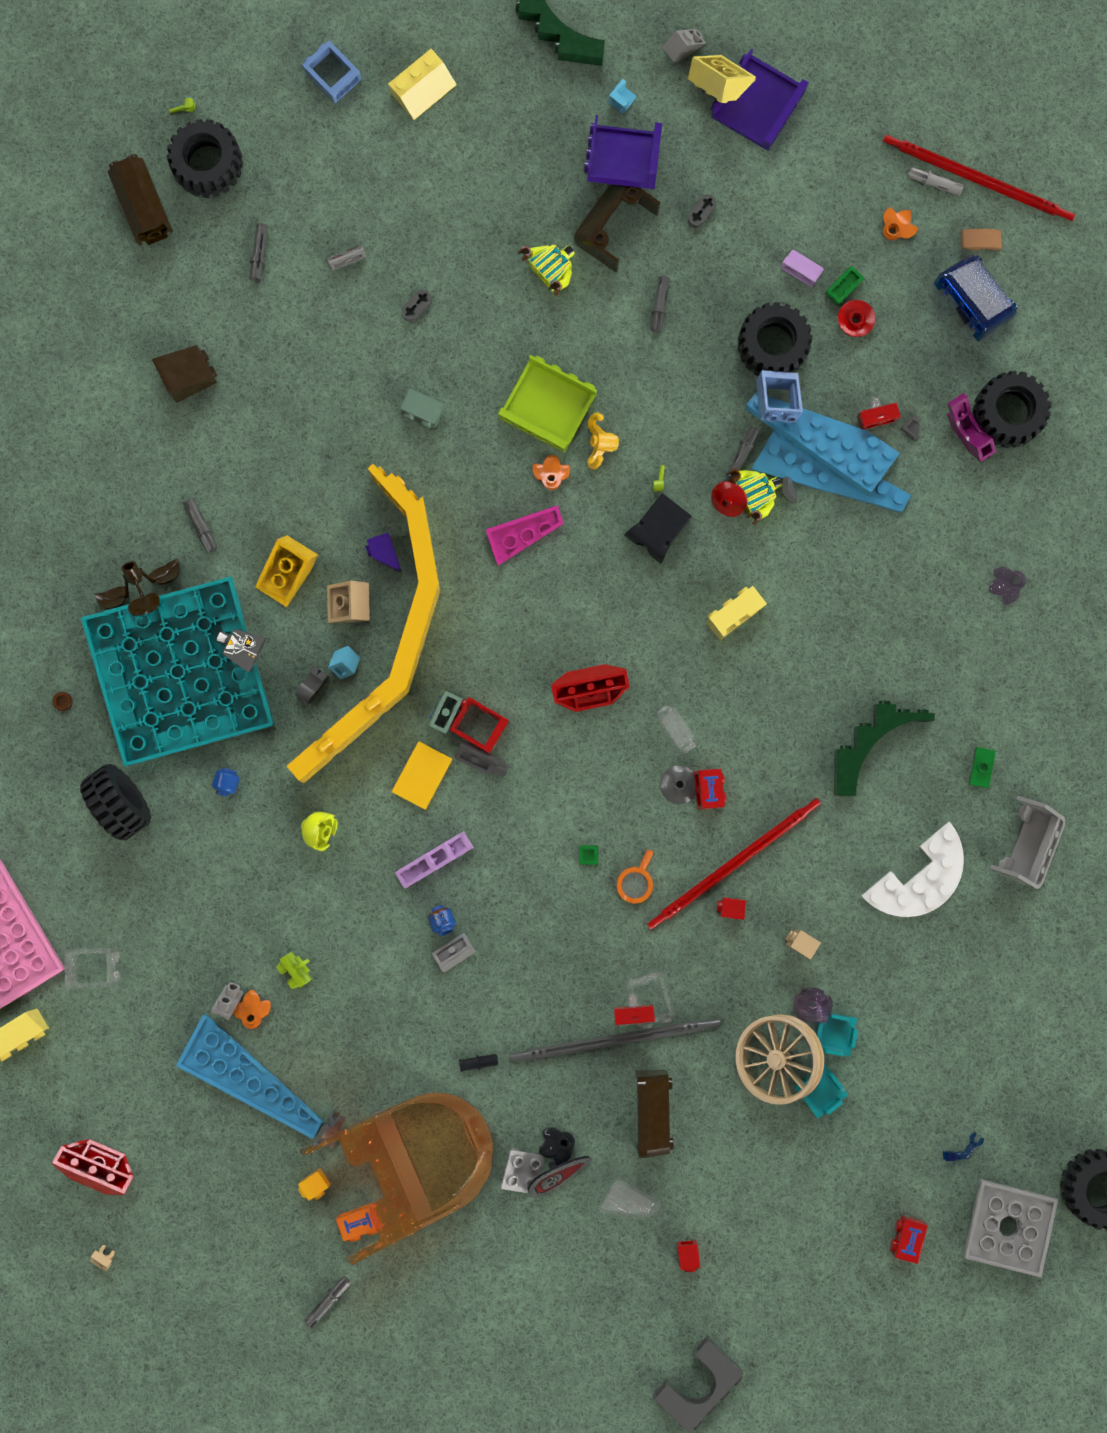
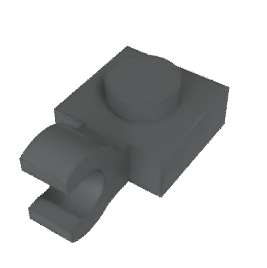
(336, 1121)

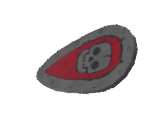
(556, 1176)

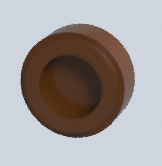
(62, 701)

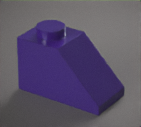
(383, 551)

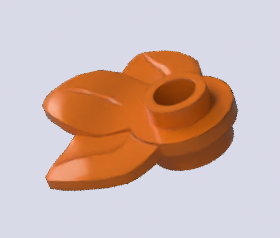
(900, 223)
(551, 469)
(252, 1007)

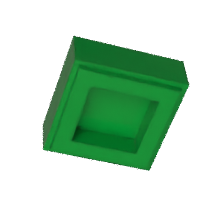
(588, 854)

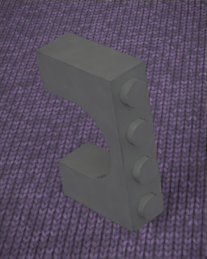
(691, 1411)

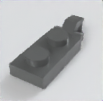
(481, 760)

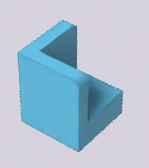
(621, 97)
(344, 662)

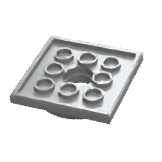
(1028, 1245)

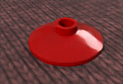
(860, 310)
(733, 494)

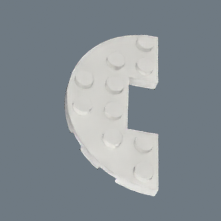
(929, 886)

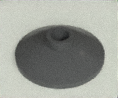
(671, 791)

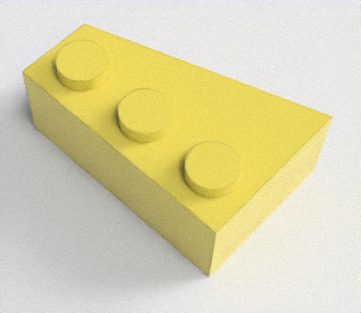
(735, 612)

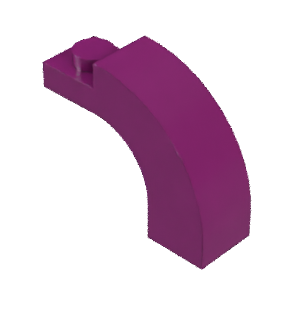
(966, 428)

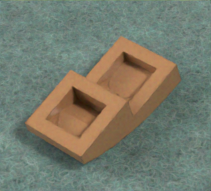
(981, 239)

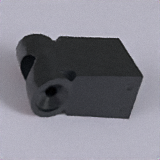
(659, 527)

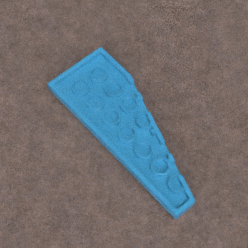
(839, 446)

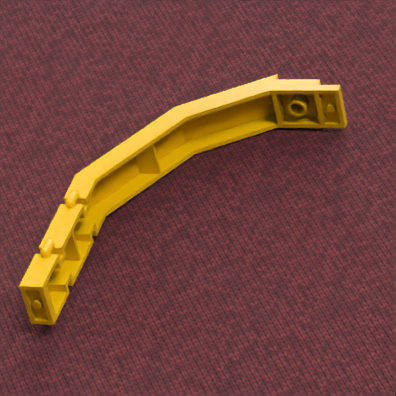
(410, 646)

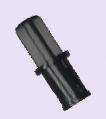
(478, 1062)

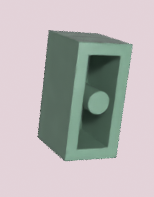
(422, 408)
(443, 711)

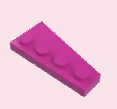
(520, 533)

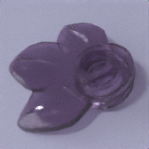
(1004, 584)

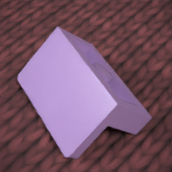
(802, 268)

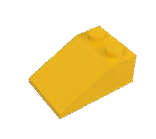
(286, 570)

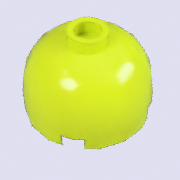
(317, 830)

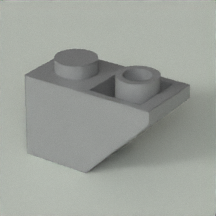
(683, 44)

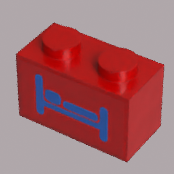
(709, 789)
(908, 1239)

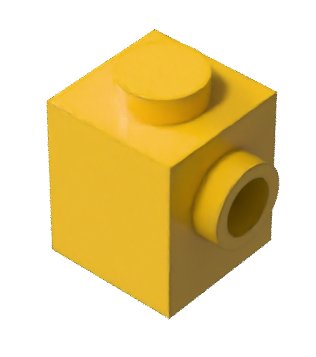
(314, 1185)

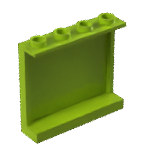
(548, 403)

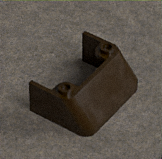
(590, 234)
(653, 1113)

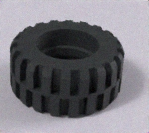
(194, 137)
(780, 317)
(1029, 392)
(115, 802)
(1076, 1183)

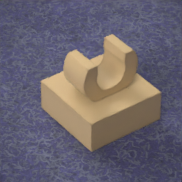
(102, 1260)

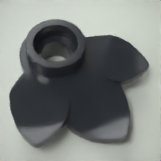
(554, 1147)

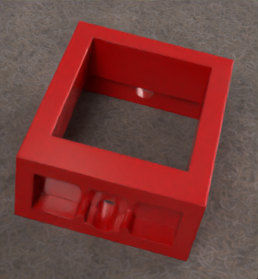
(464, 707)

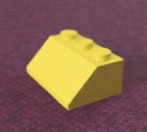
(719, 77)
(422, 84)
(20, 1031)

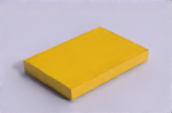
(422, 775)

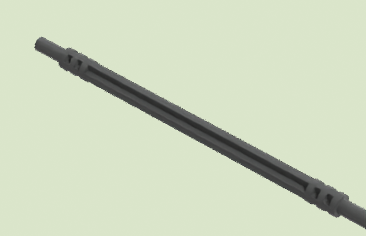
(613, 1040)

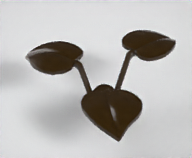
(132, 574)

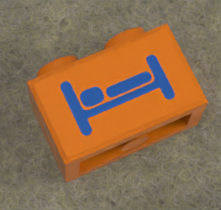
(356, 1223)

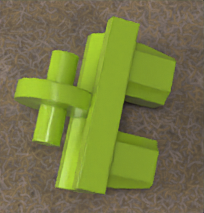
(296, 968)

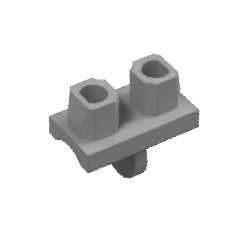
(227, 1000)

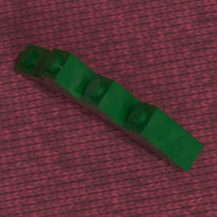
(569, 44)
(849, 761)

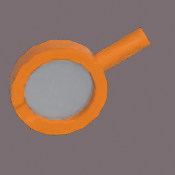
(635, 883)

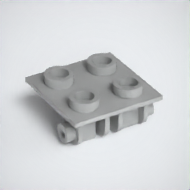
(521, 1170)

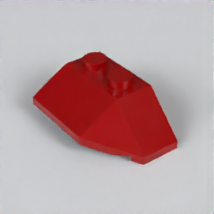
(590, 687)
(95, 1166)

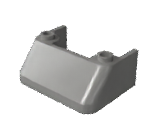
(1034, 845)

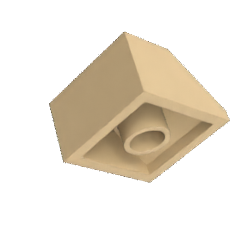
(348, 602)

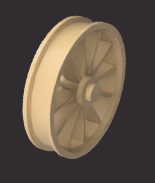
(779, 1059)

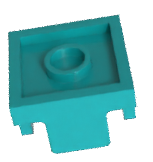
(837, 1034)
(826, 1095)

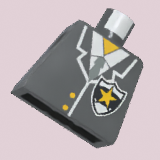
(242, 647)

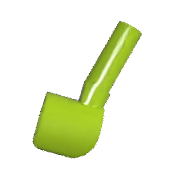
(189, 106)
(658, 485)

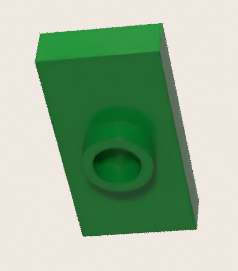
(844, 285)
(982, 767)

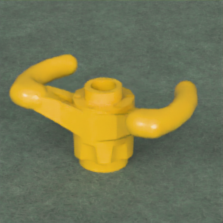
(600, 441)

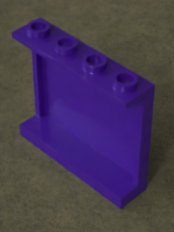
(763, 106)
(623, 155)

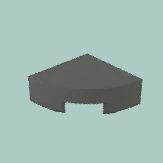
(911, 427)
(788, 490)

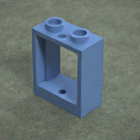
(345, 84)
(779, 380)

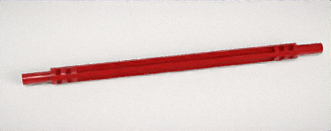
(978, 177)
(733, 864)

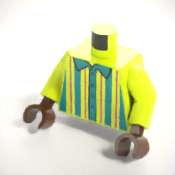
(550, 265)
(758, 491)

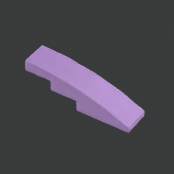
(434, 860)

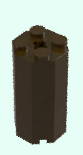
(139, 200)

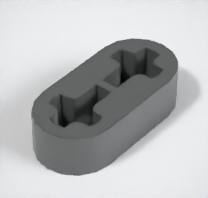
(704, 213)
(413, 302)

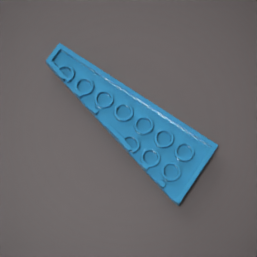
(785, 459)
(231, 1068)

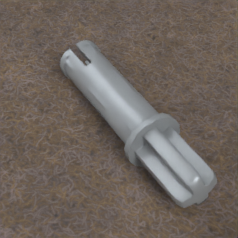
(936, 181)

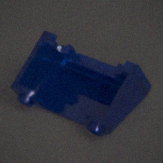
(977, 295)

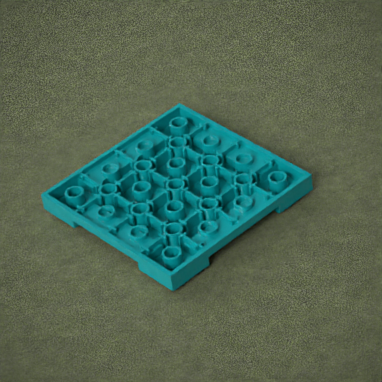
(168, 674)

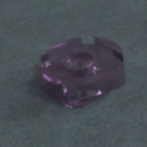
(810, 1014)

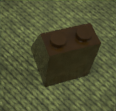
(185, 372)

